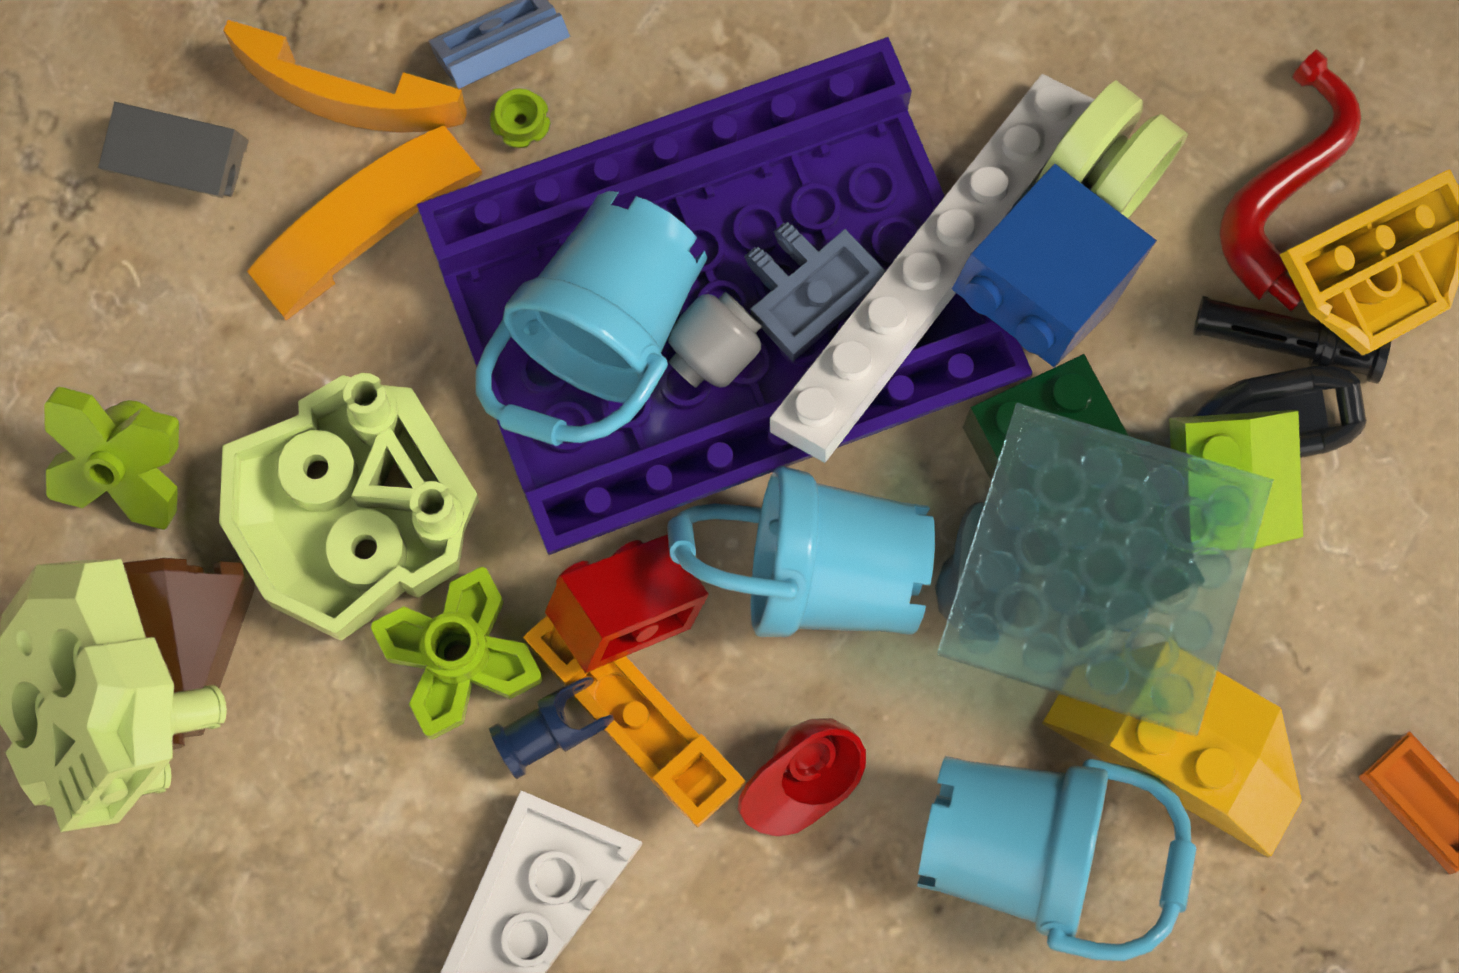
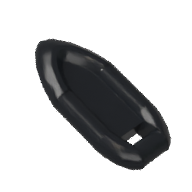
(1299, 391)

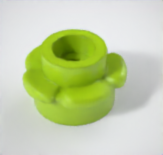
(516, 103)

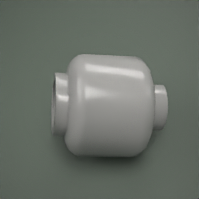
(713, 340)

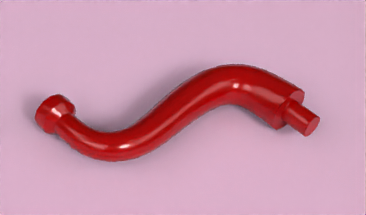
(1242, 226)

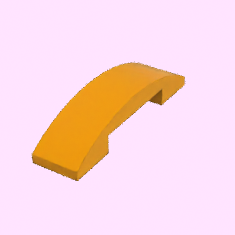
(414, 107)
(358, 216)
(645, 728)

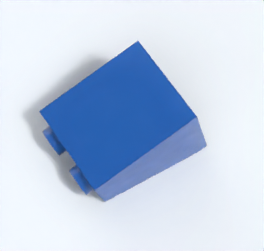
(1054, 266)

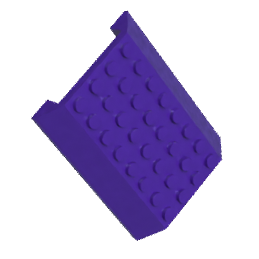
(801, 148)

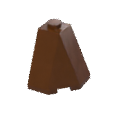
(191, 618)

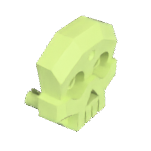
(304, 531)
(90, 695)

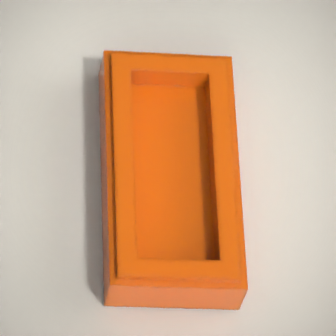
(1419, 796)

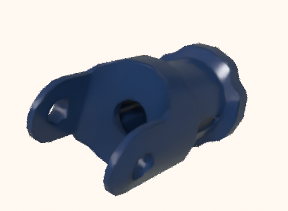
(543, 730)

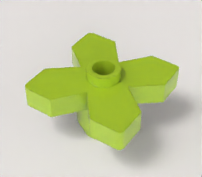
(112, 453)
(446, 685)

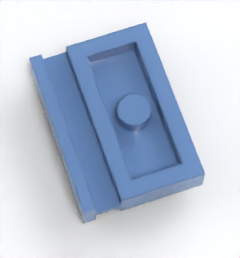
(498, 39)

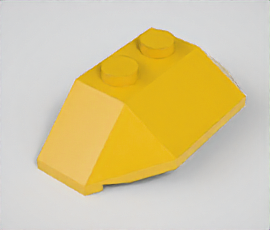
(1383, 266)
(1229, 774)

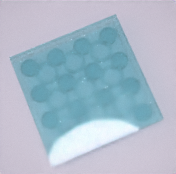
(1106, 569)

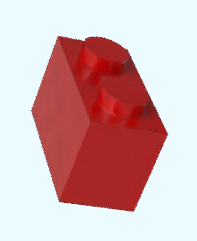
(624, 602)

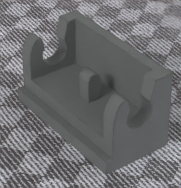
(173, 150)

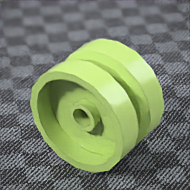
(1103, 156)

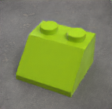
(1257, 444)

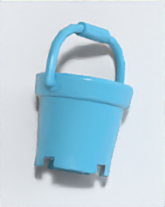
(598, 315)
(821, 557)
(1029, 844)

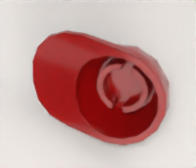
(805, 779)

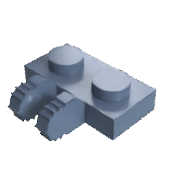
(816, 294)

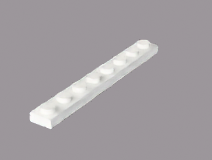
(922, 276)

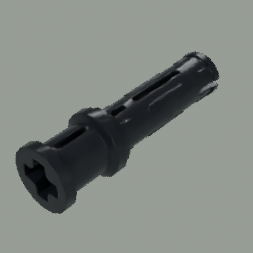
(1286, 335)

